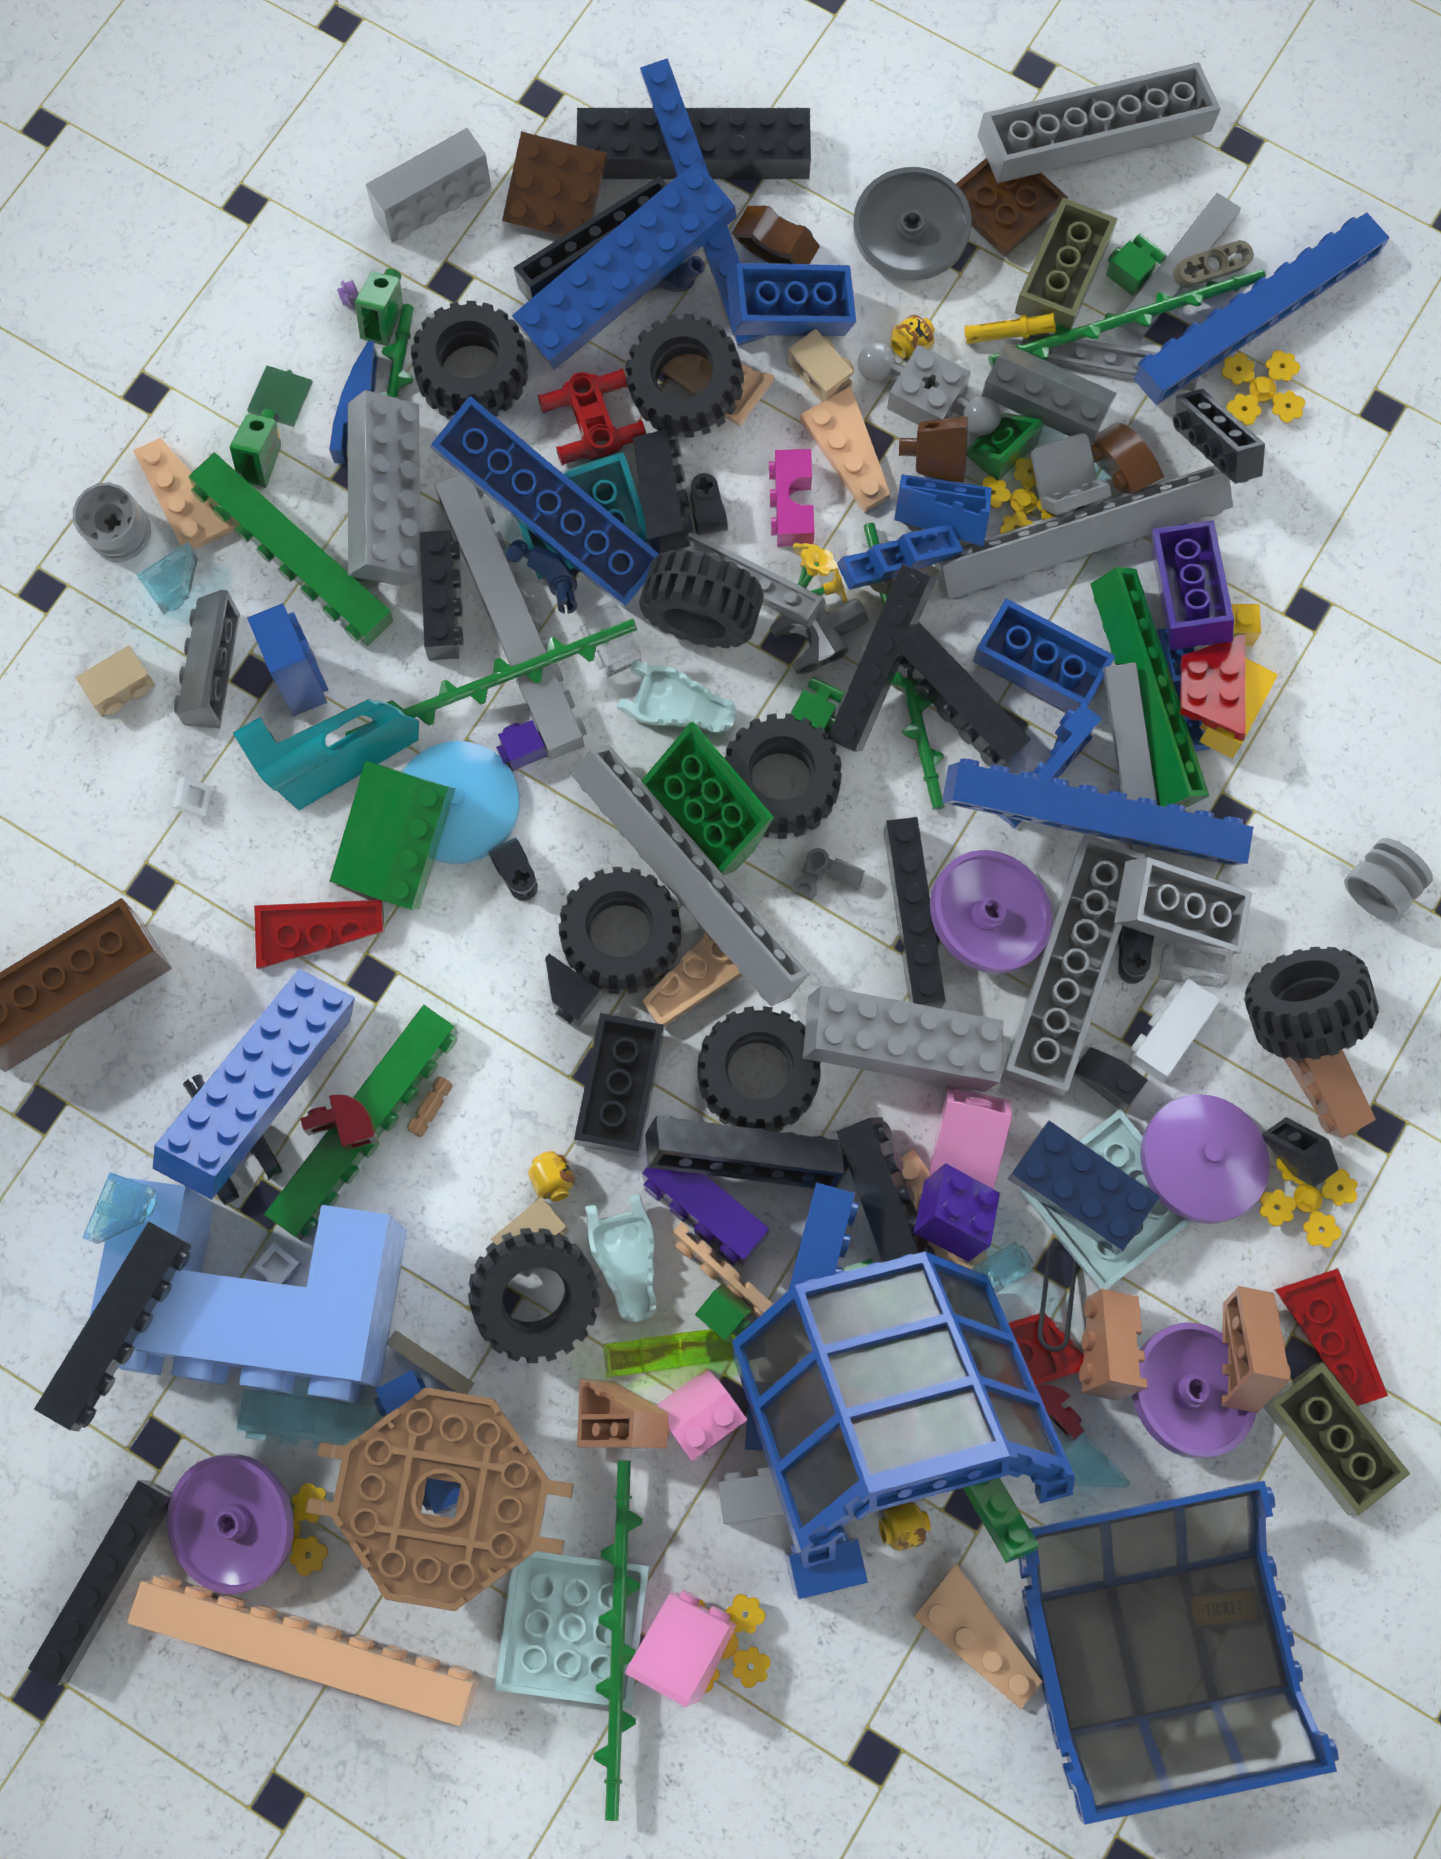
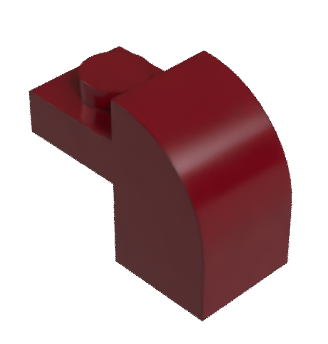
(350, 1118)
(1065, 1419)

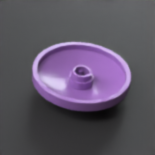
(991, 911)
(1204, 1159)
(1186, 1393)
(230, 1523)

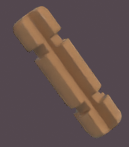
(429, 1106)

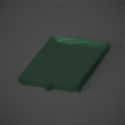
(281, 393)

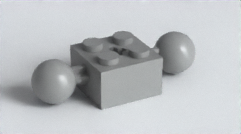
(928, 388)

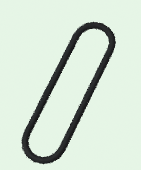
(1044, 1297)

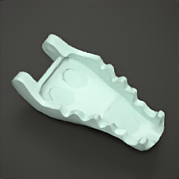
(675, 700)
(625, 1253)

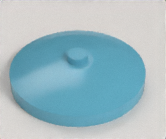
(483, 802)

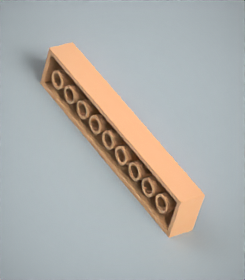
(303, 1650)

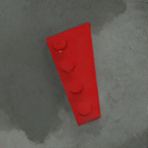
(306, 928)
(1332, 1327)

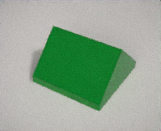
(1004, 446)

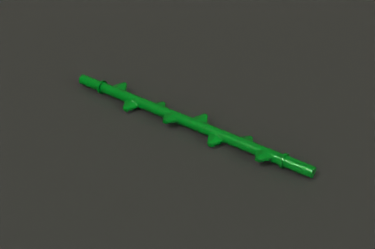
(1141, 315)
(396, 353)
(504, 672)
(916, 705)
(620, 1652)

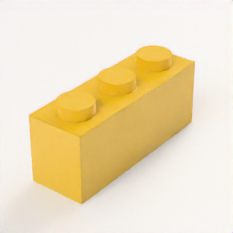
(1257, 687)

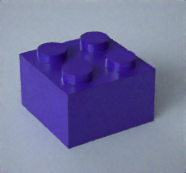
(957, 1212)

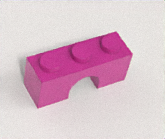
(791, 473)

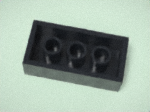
(619, 1085)

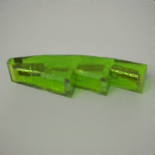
(666, 1353)

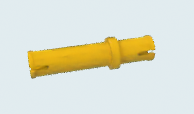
(1013, 328)

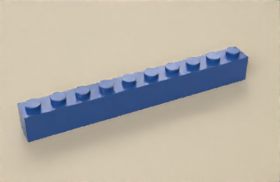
(1260, 308)
(1097, 813)

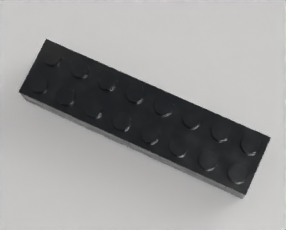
(731, 140)

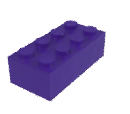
(1192, 585)
(710, 1209)

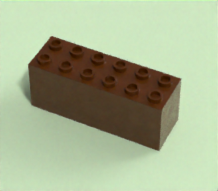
(74, 980)

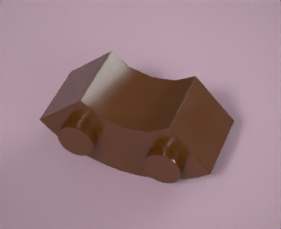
(774, 237)
(1125, 458)

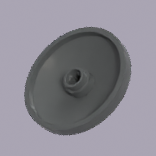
(912, 223)

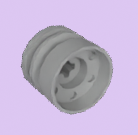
(111, 508)
(1388, 880)

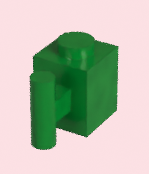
(1134, 263)
(817, 706)
(724, 1313)

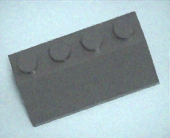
(1047, 393)
(208, 660)

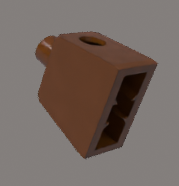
(939, 448)

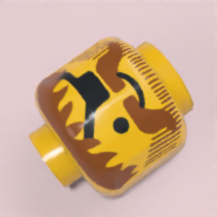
(910, 334)
(551, 1176)
(904, 1526)

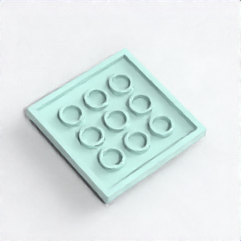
(1119, 1144)
(553, 1628)

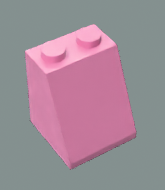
(971, 1134)
(701, 1414)
(682, 1648)

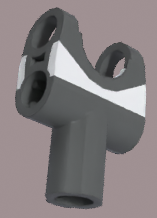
(823, 634)

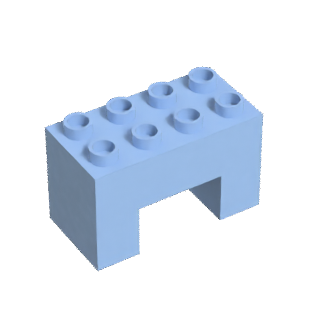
(270, 1330)

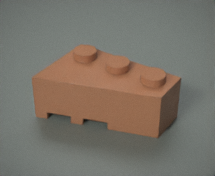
(1333, 1093)
(1111, 1346)
(1255, 1349)
(618, 1418)

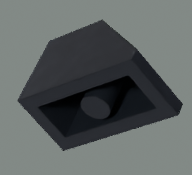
(570, 992)
(1110, 1077)
(1302, 1151)

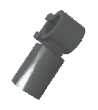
(819, 863)

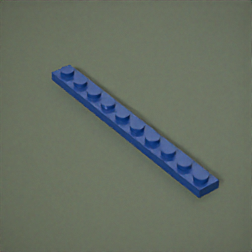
(683, 152)

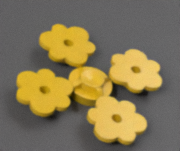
(1263, 388)
(1021, 501)
(1308, 1200)
(302, 1546)
(743, 1658)

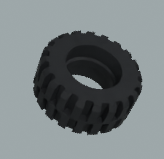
(465, 327)
(676, 339)
(701, 599)
(804, 743)
(614, 890)
(1311, 1003)
(748, 1028)
(542, 1336)

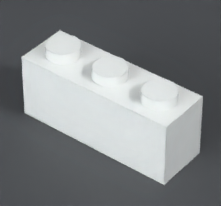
(1173, 1029)

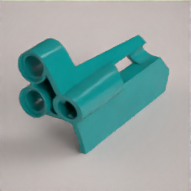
(307, 769)

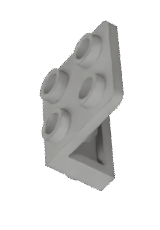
(1067, 476)

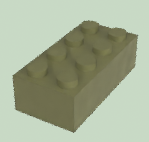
(1066, 263)
(1336, 1439)

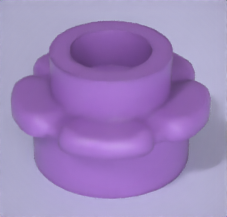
(348, 293)

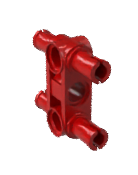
(591, 416)

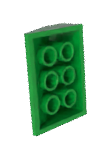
(708, 800)
(392, 835)

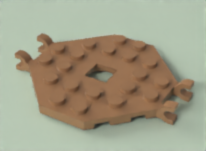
(383, 1490)

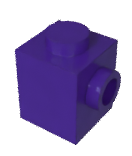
(520, 745)

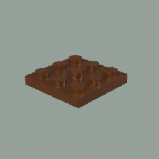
(553, 185)
(1010, 209)

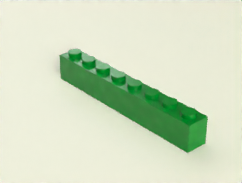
(290, 549)
(1135, 639)
(382, 1095)

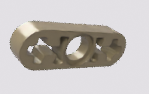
(1225, 266)
(430, 1363)

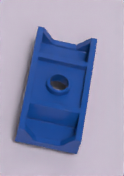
(1071, 740)

